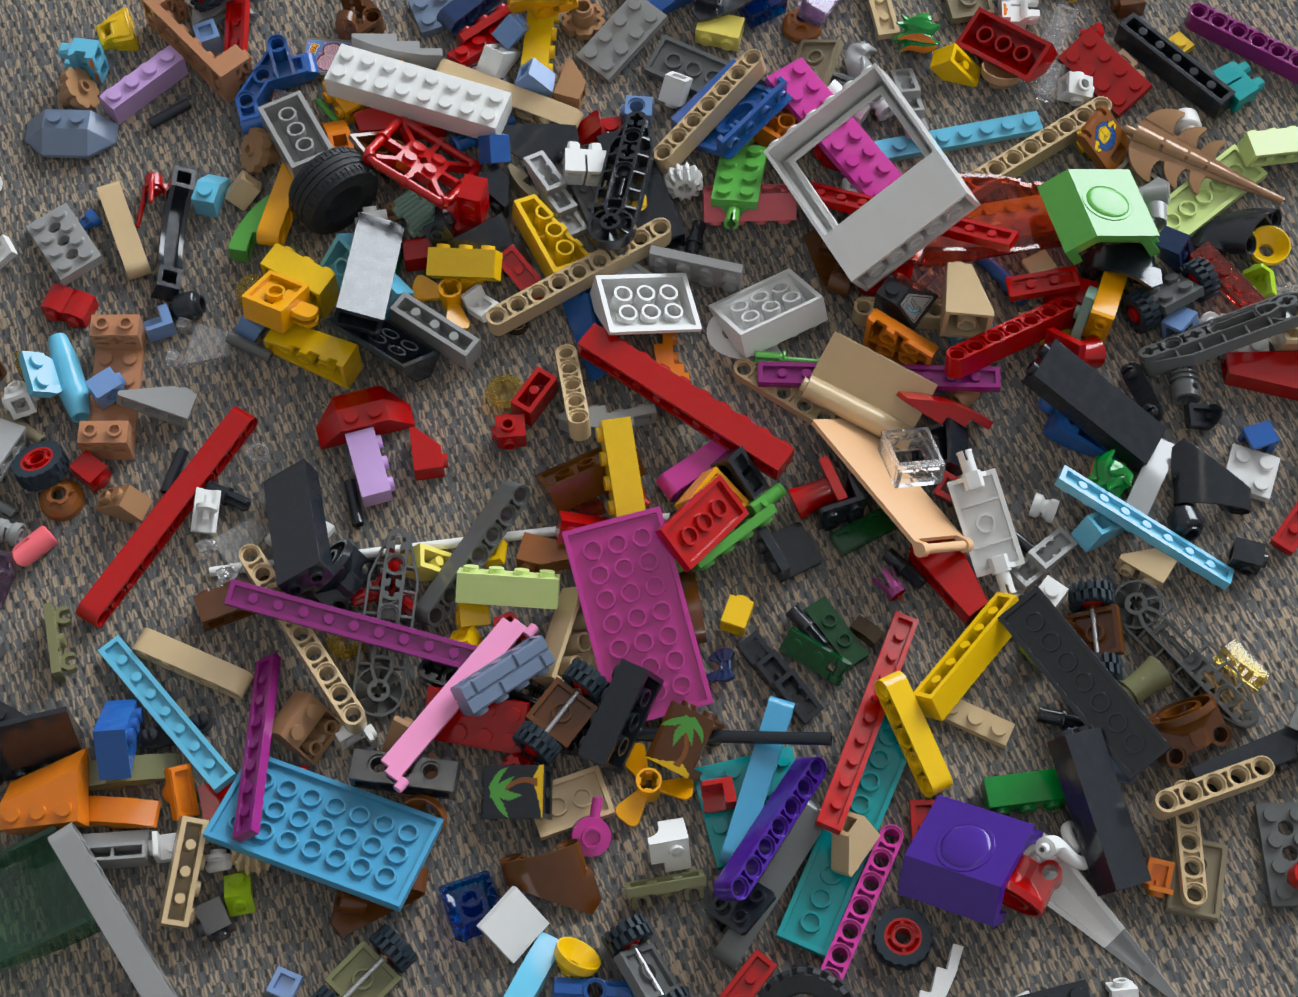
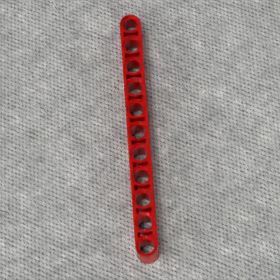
(165, 518)

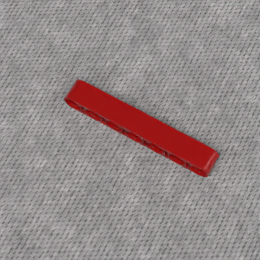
(1009, 337)

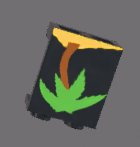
(517, 792)

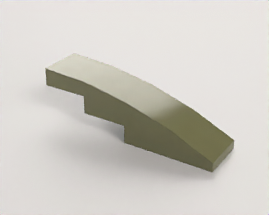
(146, 769)

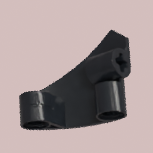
(712, 9)
(1234, 231)
(492, 232)
(1125, 259)
(1206, 481)

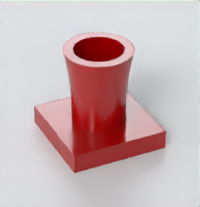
(1090, 349)
(819, 493)

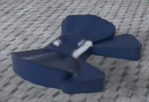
(723, 657)

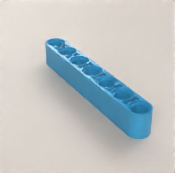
(758, 776)

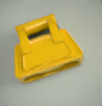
(119, 30)

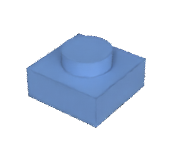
(284, 983)

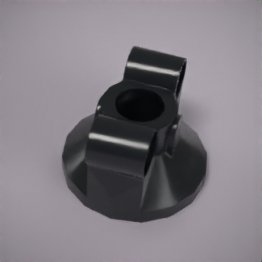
(347, 576)

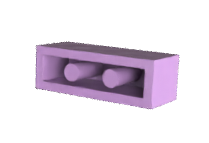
(370, 466)

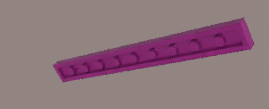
(792, 374)
(347, 624)

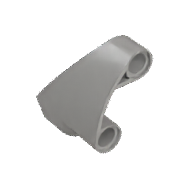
(1157, 197)

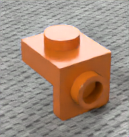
(1161, 877)

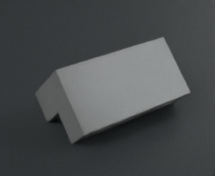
(120, 848)

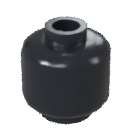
(188, 305)
(1185, 522)

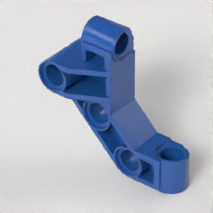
(282, 73)

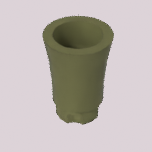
(1146, 680)

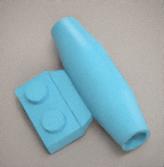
(57, 375)

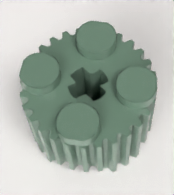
(415, 211)

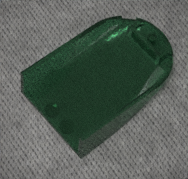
(38, 902)

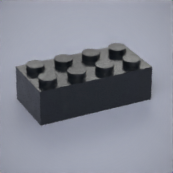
(620, 716)

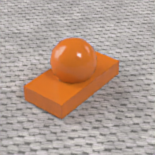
(180, 791)

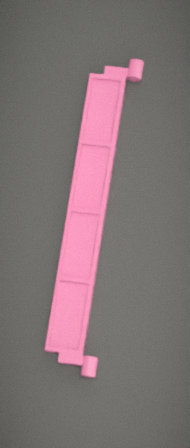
(444, 705)

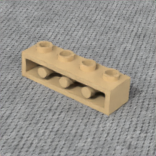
(183, 873)

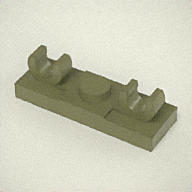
(58, 641)
(665, 886)

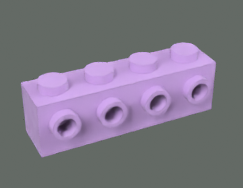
(143, 84)

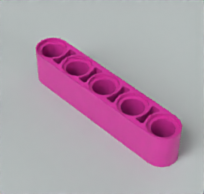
(682, 475)

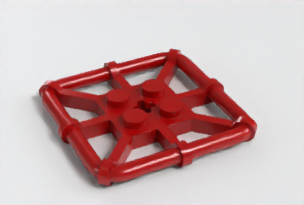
(420, 162)

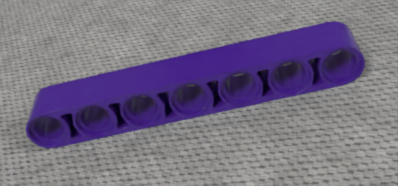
(770, 829)

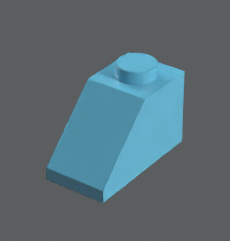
(209, 195)

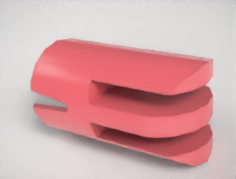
(33, 547)

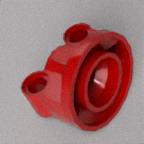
(1028, 889)

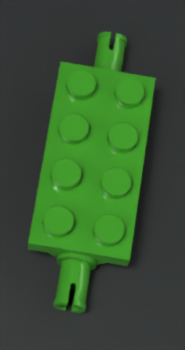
(739, 182)
(759, 514)

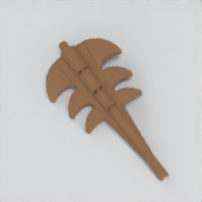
(1156, 143)

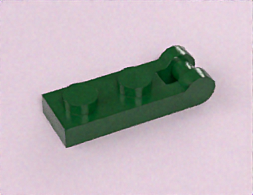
(814, 656)

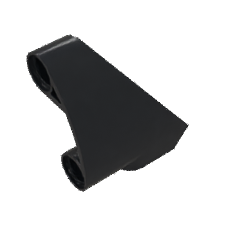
(532, 138)

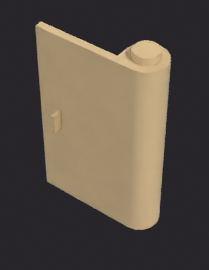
(864, 387)

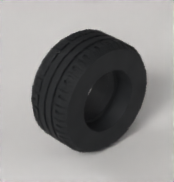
(332, 190)

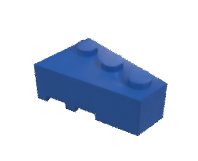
(117, 738)

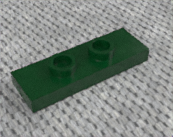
(862, 532)
(836, 631)

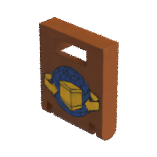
(1103, 139)

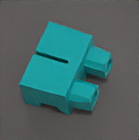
(1237, 78)

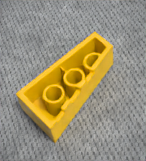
(545, 236)
(318, 353)

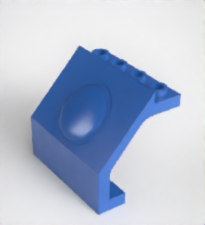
(743, 120)

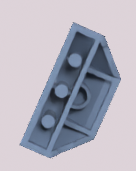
(70, 133)

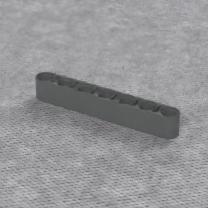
(473, 549)
(776, 878)

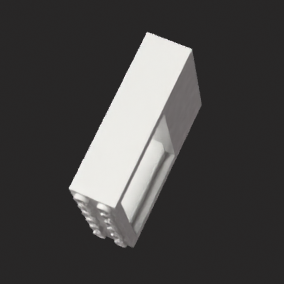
(902, 215)

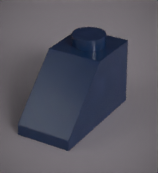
(1174, 248)

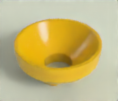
(1276, 240)
(576, 958)

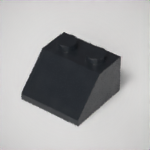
(950, 439)

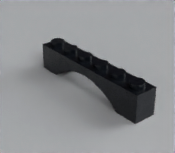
(172, 232)

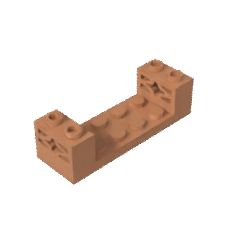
(223, 74)
(121, 345)

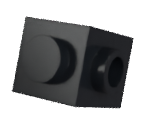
(1247, 556)
(214, 920)

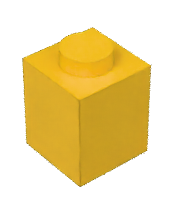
(737, 615)

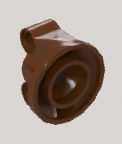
(1190, 727)

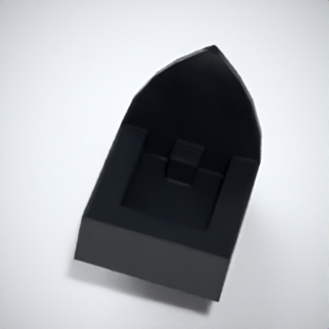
(1202, 415)

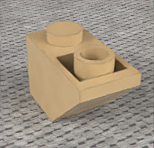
(1146, 565)
(852, 844)

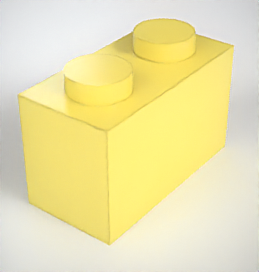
(721, 32)

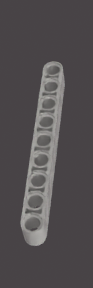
(110, 913)

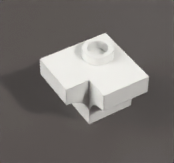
(670, 845)

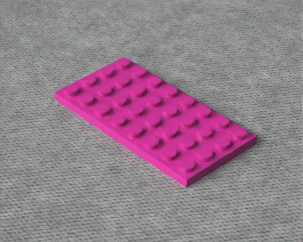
(637, 605)

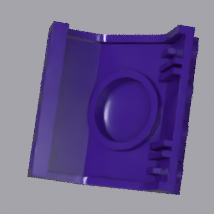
(965, 859)

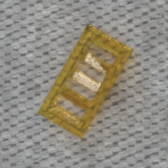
(1244, 663)

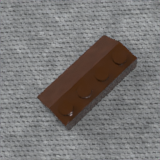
(576, 481)

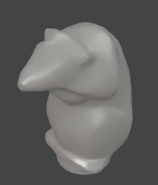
(858, 57)

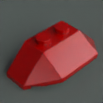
(362, 410)

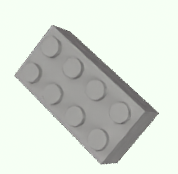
(294, 131)

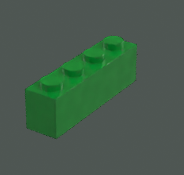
(1023, 792)

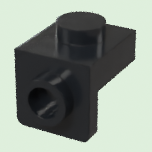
(441, 228)

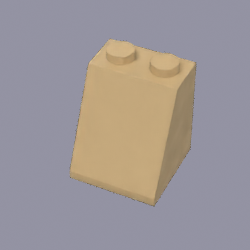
(963, 303)

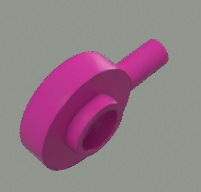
(592, 831)

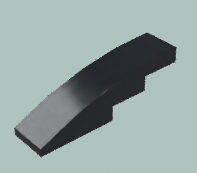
(779, 677)

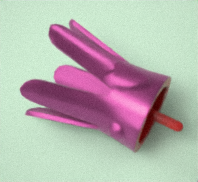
(896, 588)

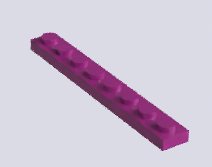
(257, 748)

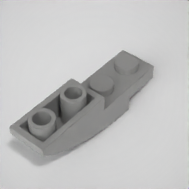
(640, 415)

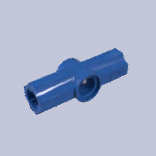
(578, 987)

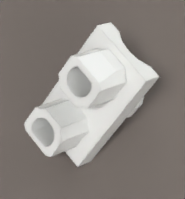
(205, 511)

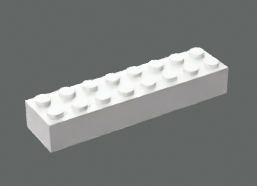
(417, 93)

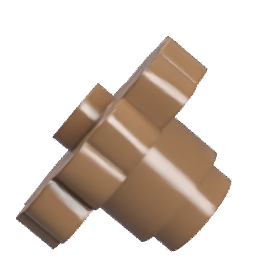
(584, 20)
(78, 90)
(257, 151)

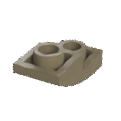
(520, 182)

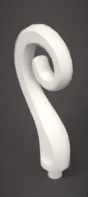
(1063, 849)

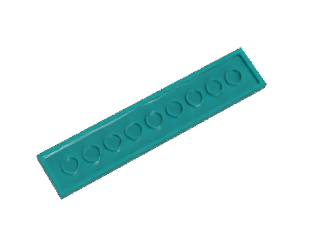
(821, 892)

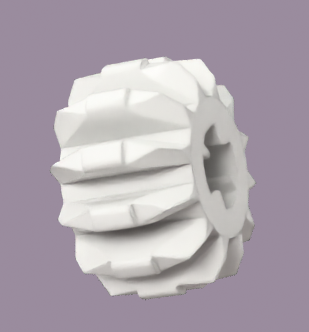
(684, 181)

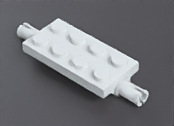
(986, 521)

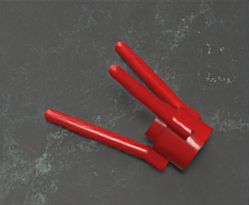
(153, 187)

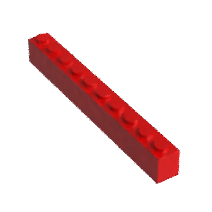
(684, 400)

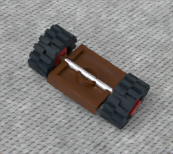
(1098, 621)
(561, 713)

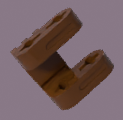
(367, 11)

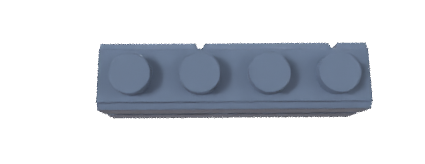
(503, 675)

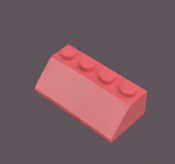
(774, 204)

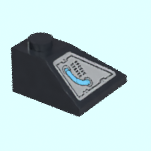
(904, 300)

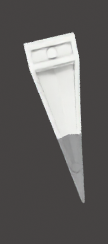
(1081, 906)

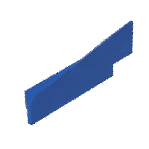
(581, 317)

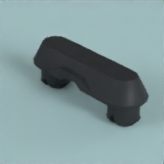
(1142, 389)
(157, 738)

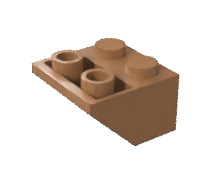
(305, 726)

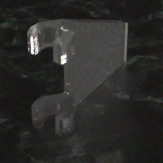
(204, 346)
(229, 545)

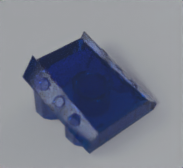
(468, 903)

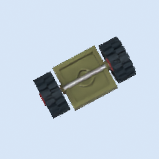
(366, 972)

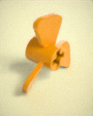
(428, 290)
(632, 807)

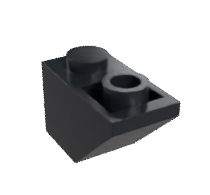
(498, 189)

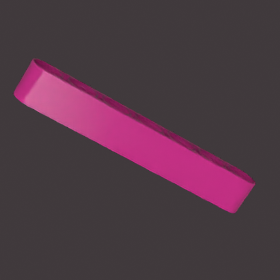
(864, 898)

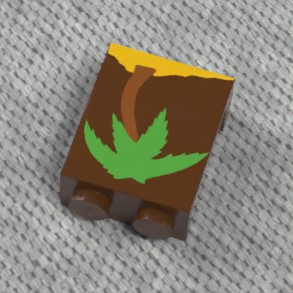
(682, 739)

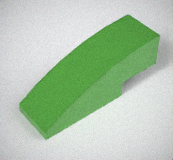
(244, 238)

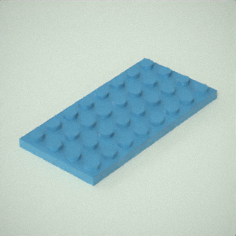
(333, 834)

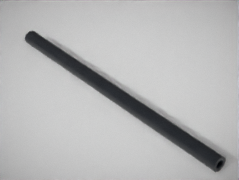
(757, 737)

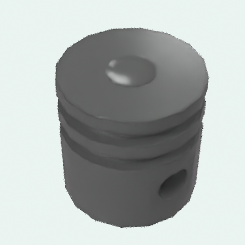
(1184, 386)

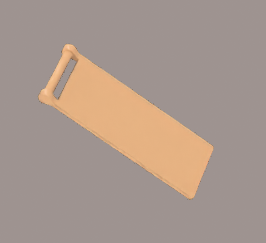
(907, 506)

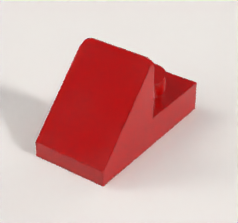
(594, 126)

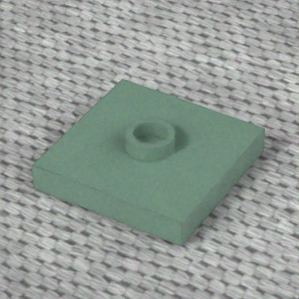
(1082, 312)

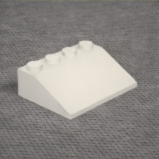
(645, 303)
(769, 312)

